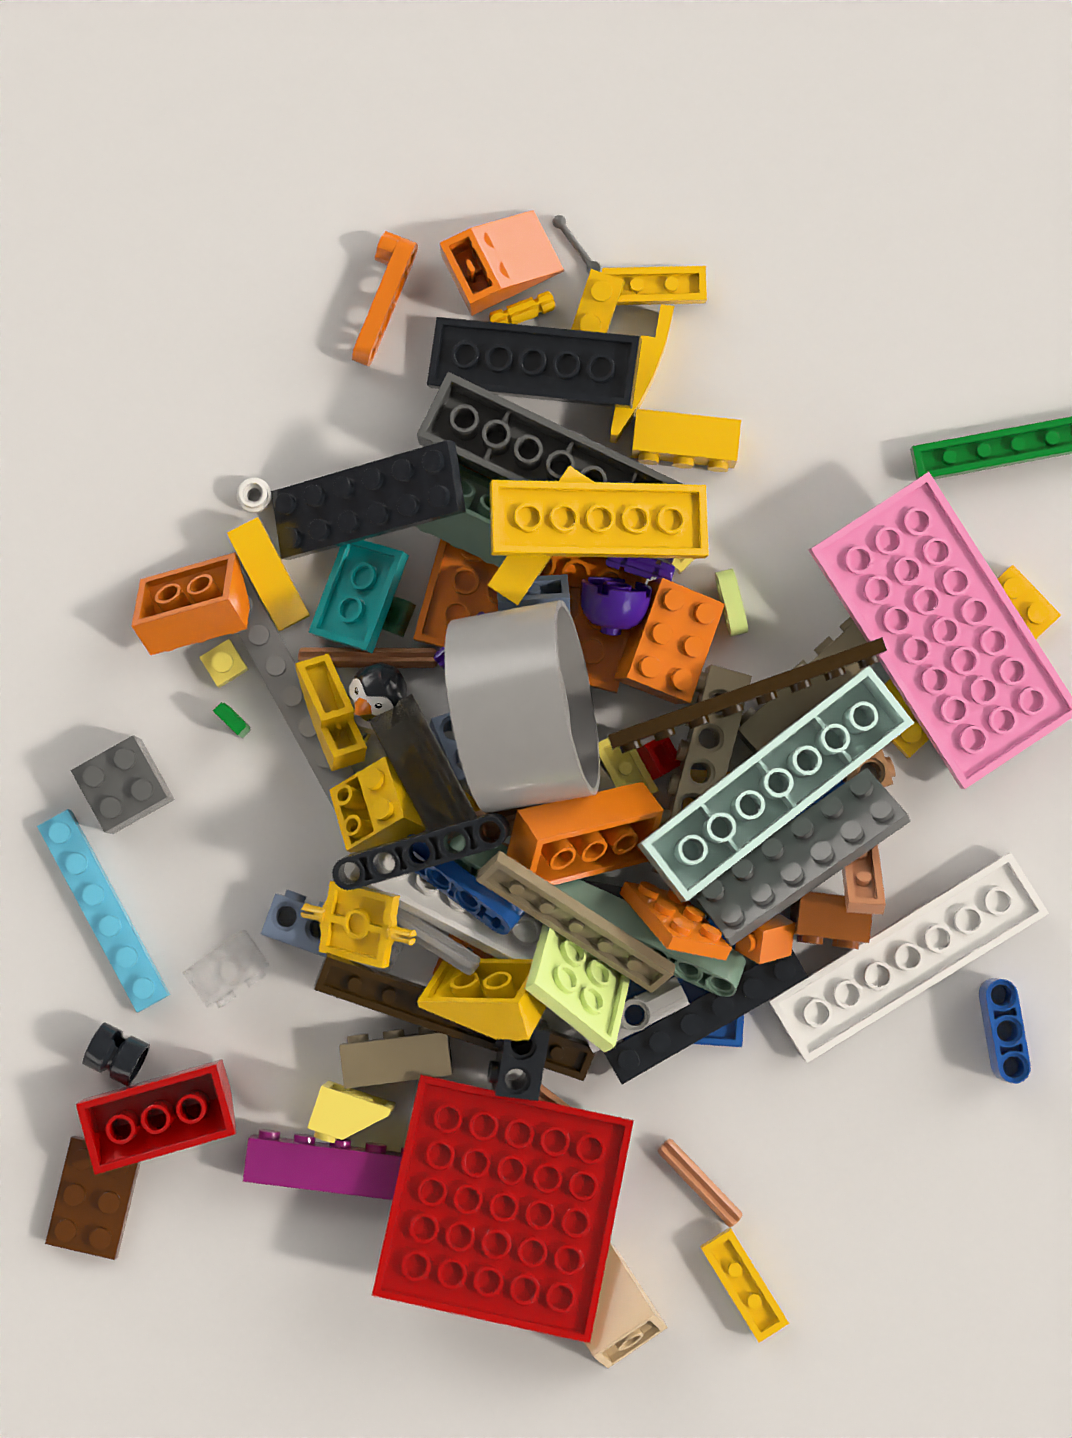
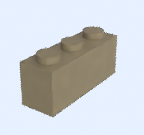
(394, 1057)

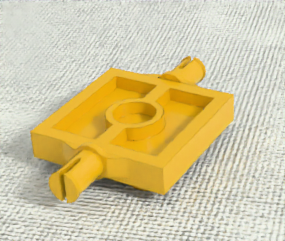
(359, 924)

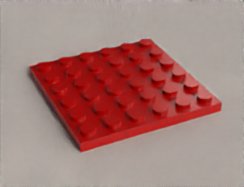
(503, 1209)

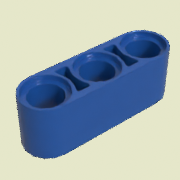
(1016, 1043)

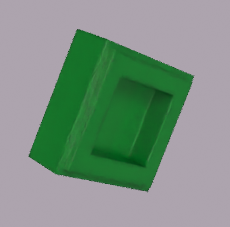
(232, 719)

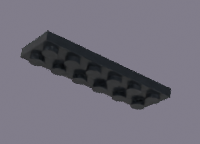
(537, 361)
(368, 500)

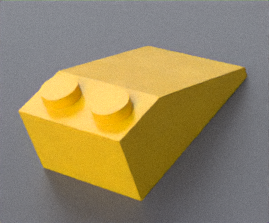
(488, 1000)

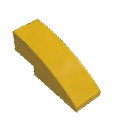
(268, 574)
(331, 712)

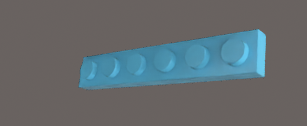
(103, 910)

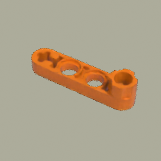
(399, 256)

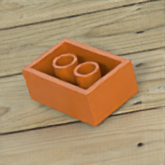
(670, 643)

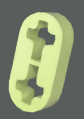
(730, 595)

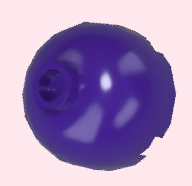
(614, 603)

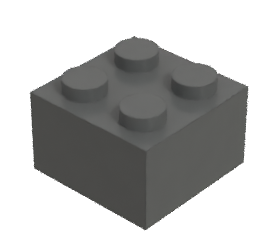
(122, 785)

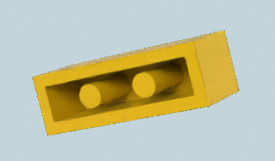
(685, 440)

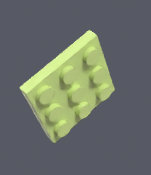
(578, 988)

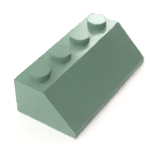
(473, 528)

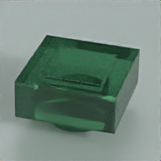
(398, 616)

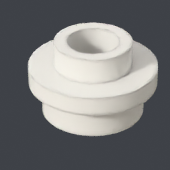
(246, 488)

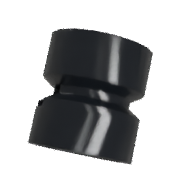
(116, 1054)

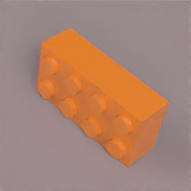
(585, 833)

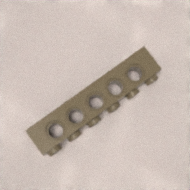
(690, 751)

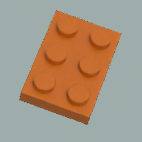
(675, 922)

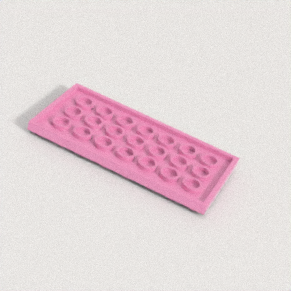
(947, 630)

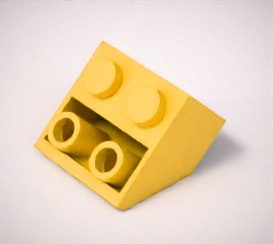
(374, 808)

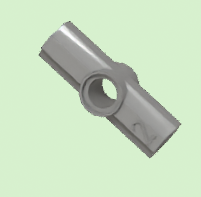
(656, 1005)

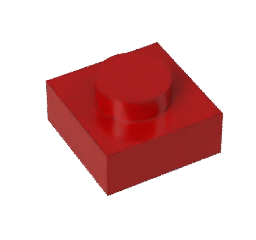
(658, 757)

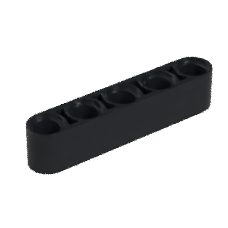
(407, 862)

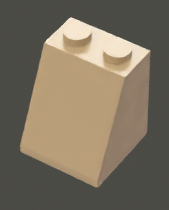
(623, 1314)

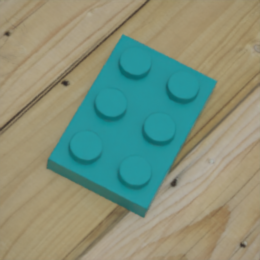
(358, 594)

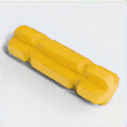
(524, 309)

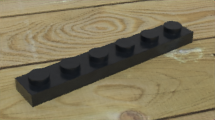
(703, 1017)

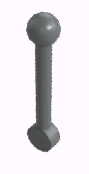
(560, 222)

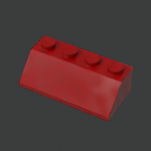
(157, 1116)

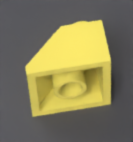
(345, 1111)

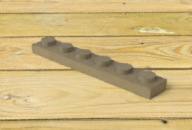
(575, 922)

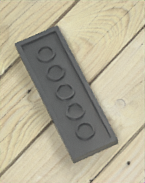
(802, 856)

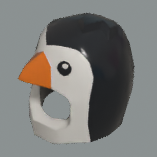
(375, 692)

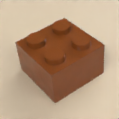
(826, 917)

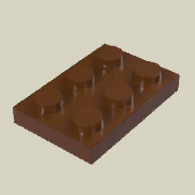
(91, 1207)

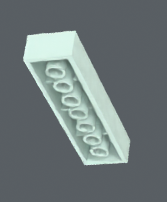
(775, 784)

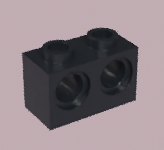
(526, 1057)

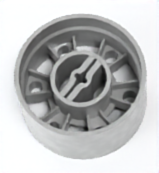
(522, 707)

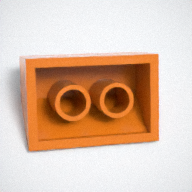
(191, 604)

